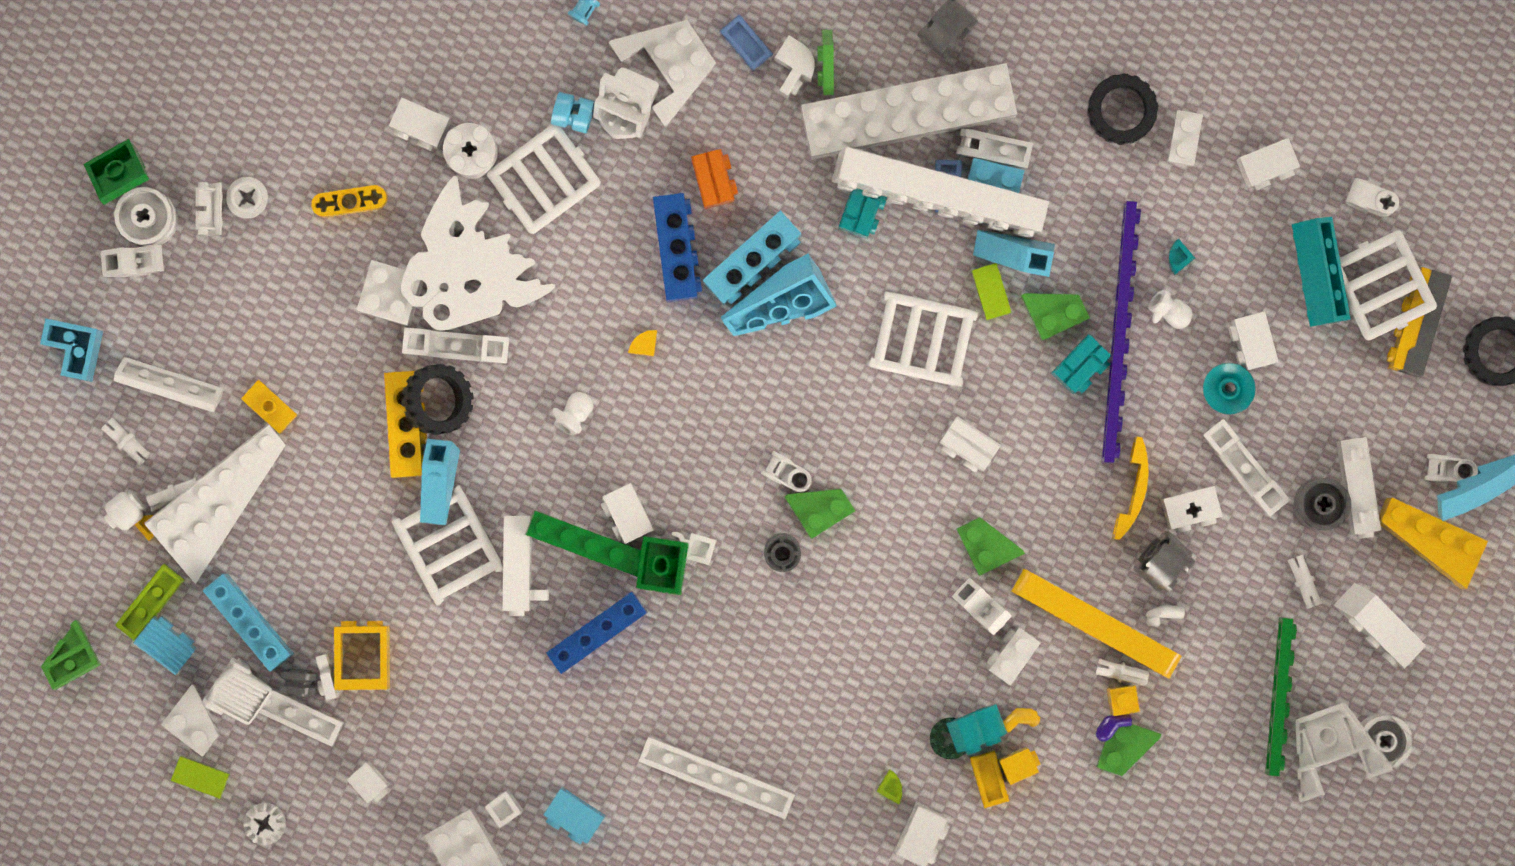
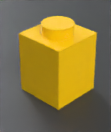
(1123, 700)
(1019, 765)

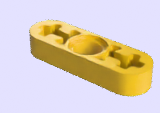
(331, 210)

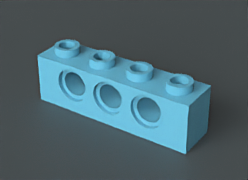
(777, 226)
(248, 622)

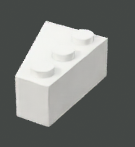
(1379, 625)

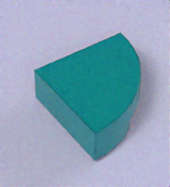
(1179, 256)

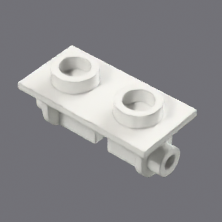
(210, 220)

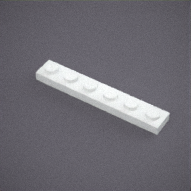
(716, 777)

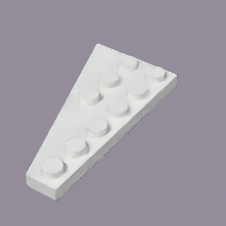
(207, 510)

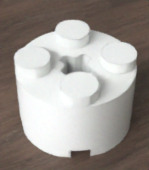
(481, 160)
(1398, 736)

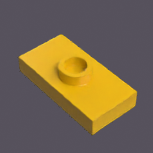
(269, 406)

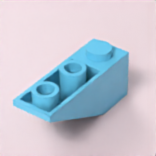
(1015, 252)
(438, 480)

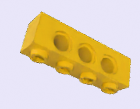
(397, 438)

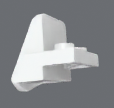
(624, 103)
(238, 693)

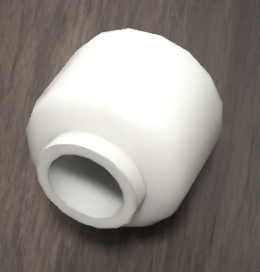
(124, 511)

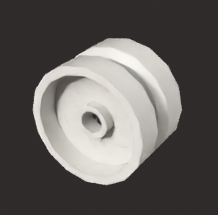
(131, 212)

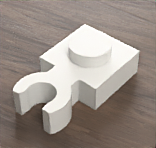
(699, 548)
(326, 684)

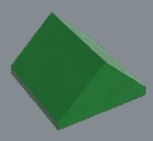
(662, 565)

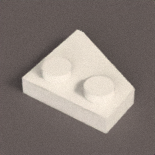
(192, 722)

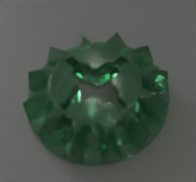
(937, 740)

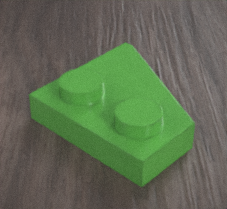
(1054, 312)
(820, 509)
(71, 658)
(1126, 748)

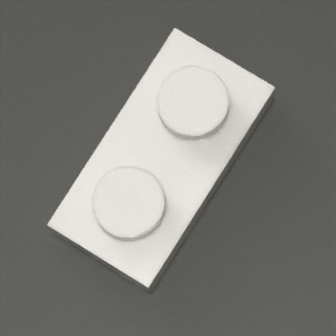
(1185, 138)

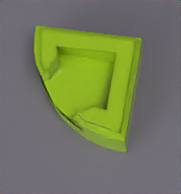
(891, 787)

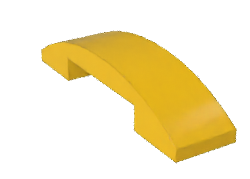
(1137, 456)

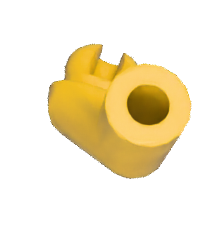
(1021, 716)

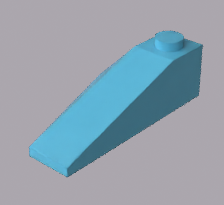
(788, 294)

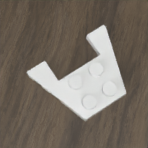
(678, 57)
(1331, 737)

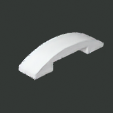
(455, 345)
(1245, 468)

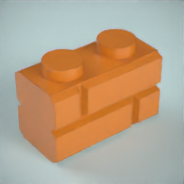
(714, 179)

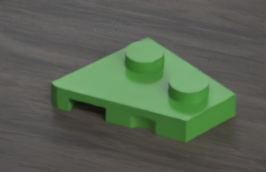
(826, 54)
(987, 545)

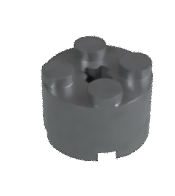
(947, 28)
(1333, 494)
(1164, 562)

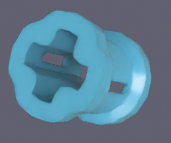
(583, 10)

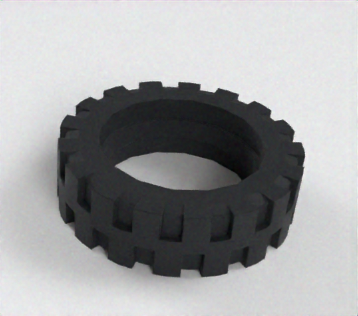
(1145, 93)
(1472, 356)
(414, 408)

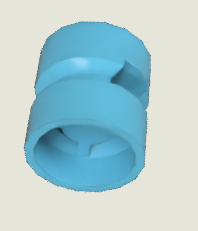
(564, 108)

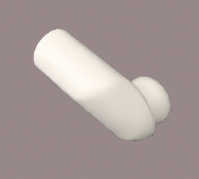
(1165, 611)

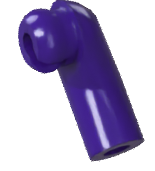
(1110, 725)

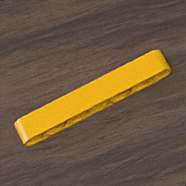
(1096, 623)

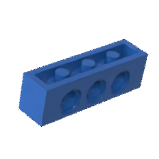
(664, 208)
(596, 632)

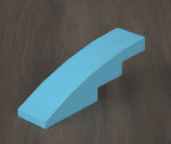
(1478, 489)

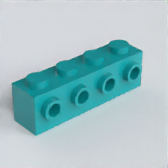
(1321, 271)

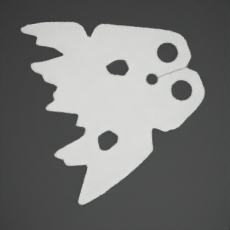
(464, 259)

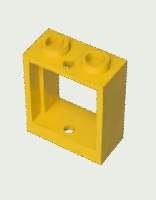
(381, 683)

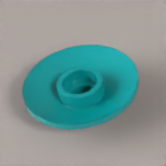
(1224, 400)

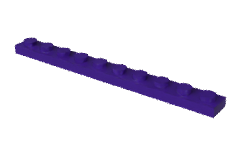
(1122, 320)

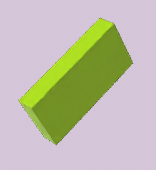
(991, 291)
(200, 777)

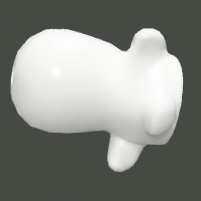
(1172, 310)
(576, 411)

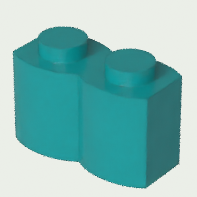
(977, 729)

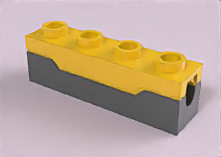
(1416, 340)

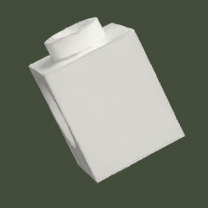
(369, 783)
(504, 808)

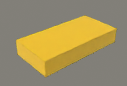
(989, 779)

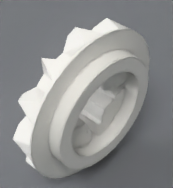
(247, 185)
(276, 821)

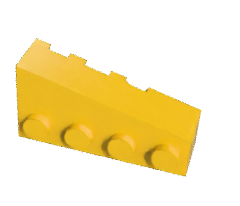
(1441, 544)

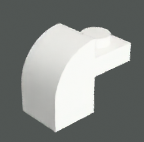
(799, 61)
(132, 261)
(981, 606)

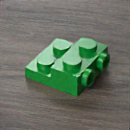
(116, 171)

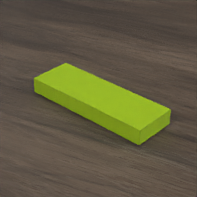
(150, 601)

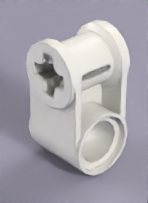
(1367, 197)
(1445, 468)
(785, 472)

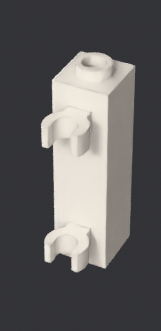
(1359, 483)
(517, 567)

